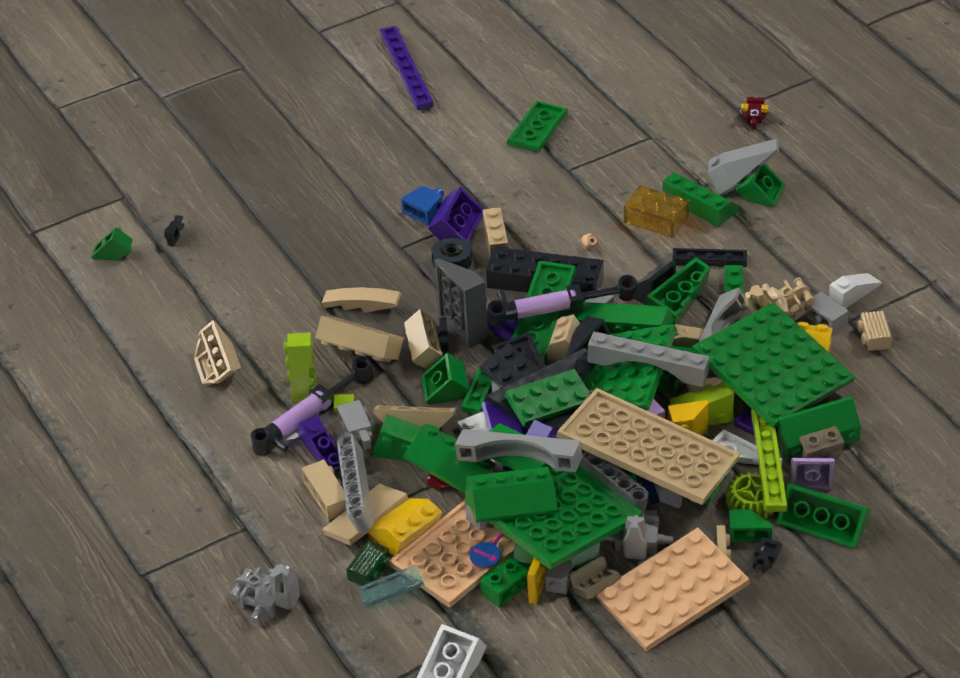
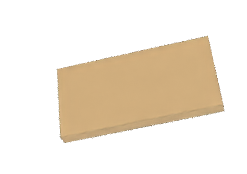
(382, 500)

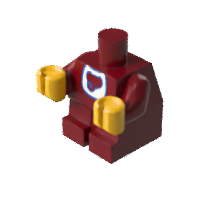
(754, 110)

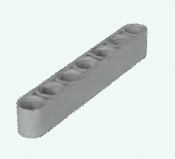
(355, 483)

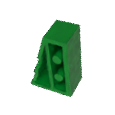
(394, 438)

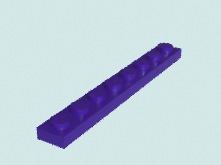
(406, 68)

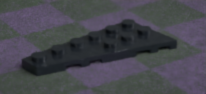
(574, 361)

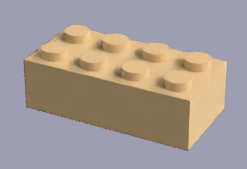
(359, 338)

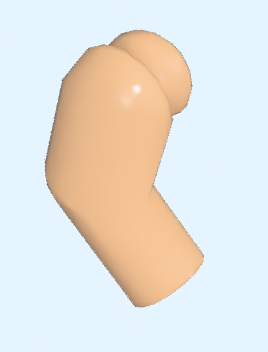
(588, 241)

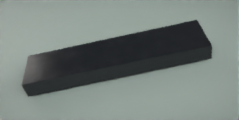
(711, 257)

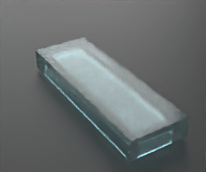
(391, 586)

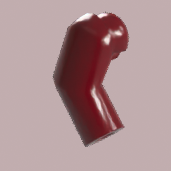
(436, 483)

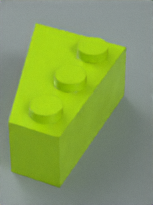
(300, 364)
(720, 402)

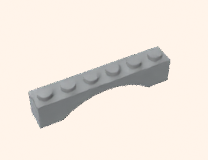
(726, 311)
(686, 366)
(483, 445)

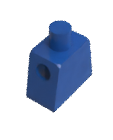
(422, 203)

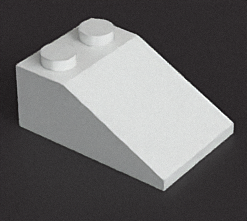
(452, 655)

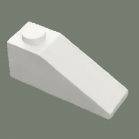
(852, 288)

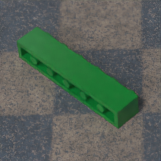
(624, 317)

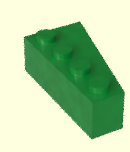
(681, 289)

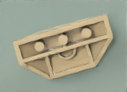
(215, 355)
(416, 415)

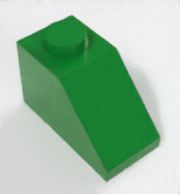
(113, 246)
(748, 526)

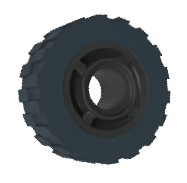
(453, 251)

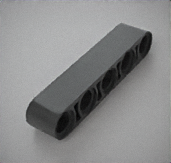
(615, 479)

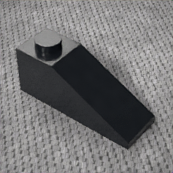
(584, 332)

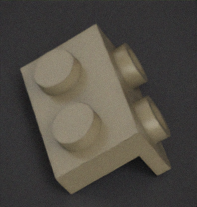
(822, 444)
(593, 578)

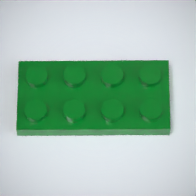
(547, 397)

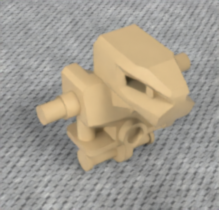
(785, 298)

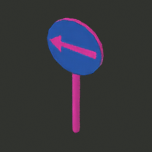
(485, 553)

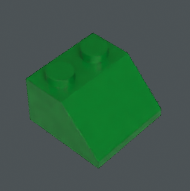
(761, 187)
(445, 380)

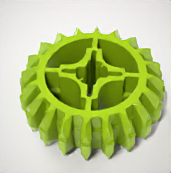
(746, 493)

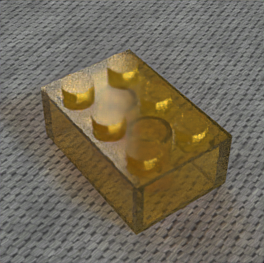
(656, 211)

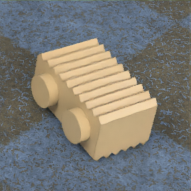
(875, 331)

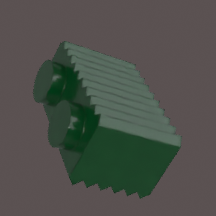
(368, 564)

